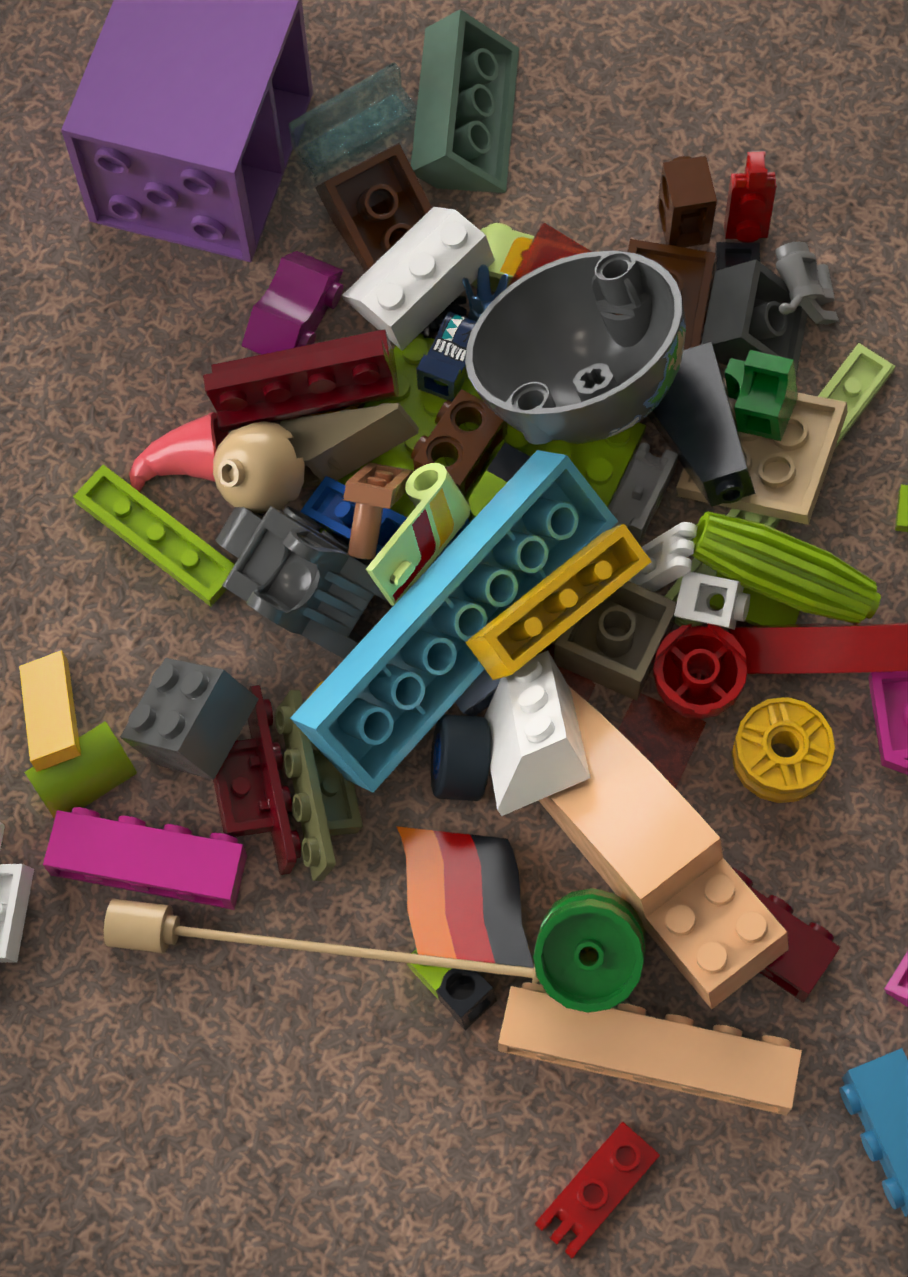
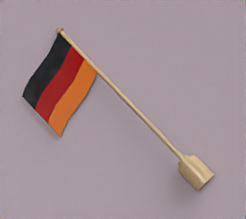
(458, 907)

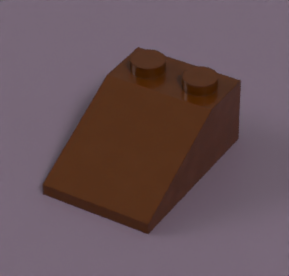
(375, 203)

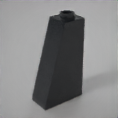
(702, 430)

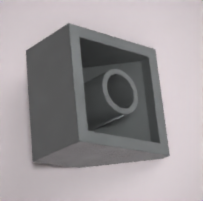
(747, 317)

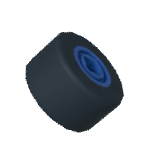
(460, 757)

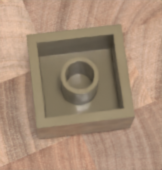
(618, 639)

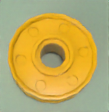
(791, 724)

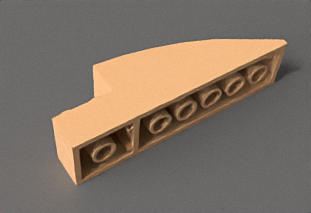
(665, 863)

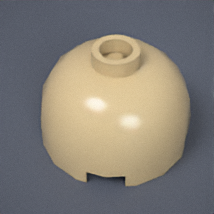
(258, 467)

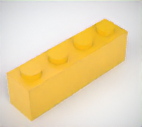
(558, 602)

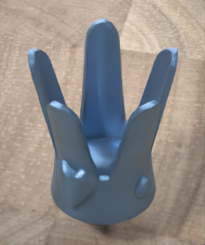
(484, 297)

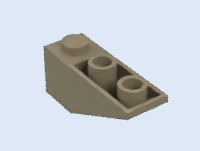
(347, 439)

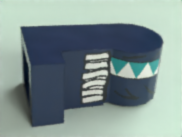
(446, 358)

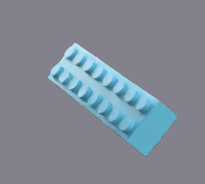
(417, 654)

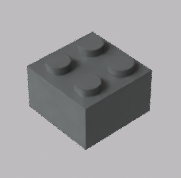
(189, 717)

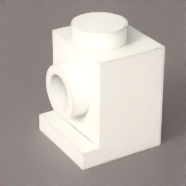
(695, 596)

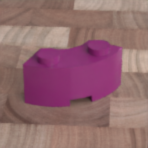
(293, 304)

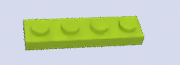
(155, 534)

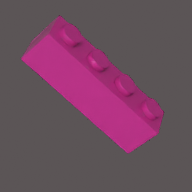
(146, 858)

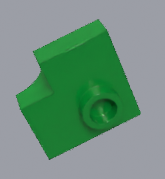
(763, 393)

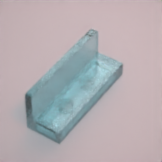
(352, 121)

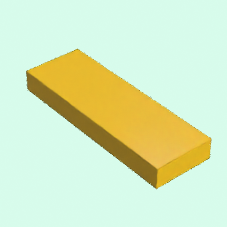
(49, 711)

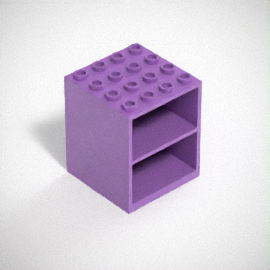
(190, 118)

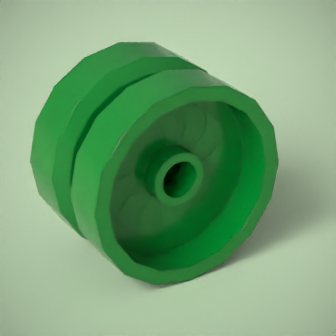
(591, 978)

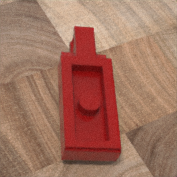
(750, 200)

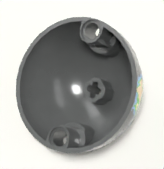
(567, 366)

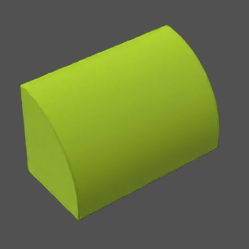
(86, 777)

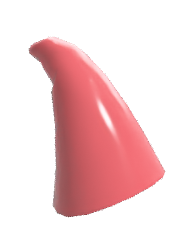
(180, 452)

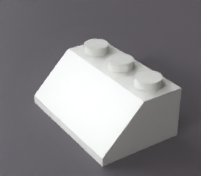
(420, 275)
(534, 736)

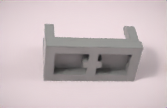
(642, 489)

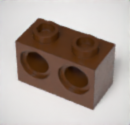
(686, 201)
(468, 448)

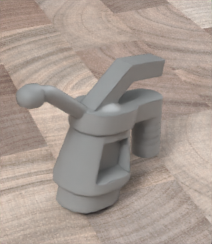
(806, 281)

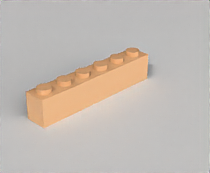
(652, 1050)

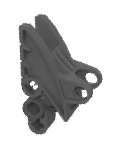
(298, 575)

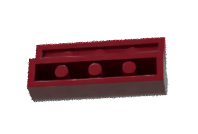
(303, 380)

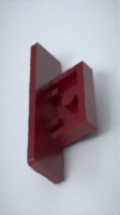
(251, 789)

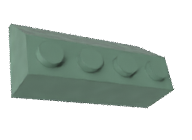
(465, 106)

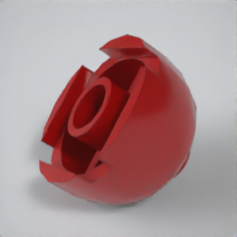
(695, 655)

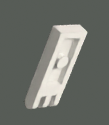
(668, 557)

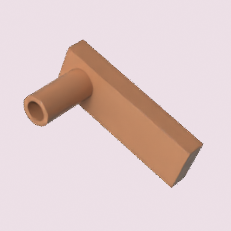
(372, 490)

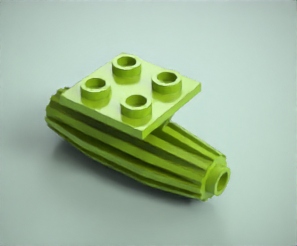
(782, 573)

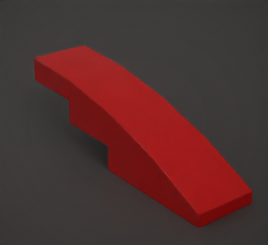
(824, 648)

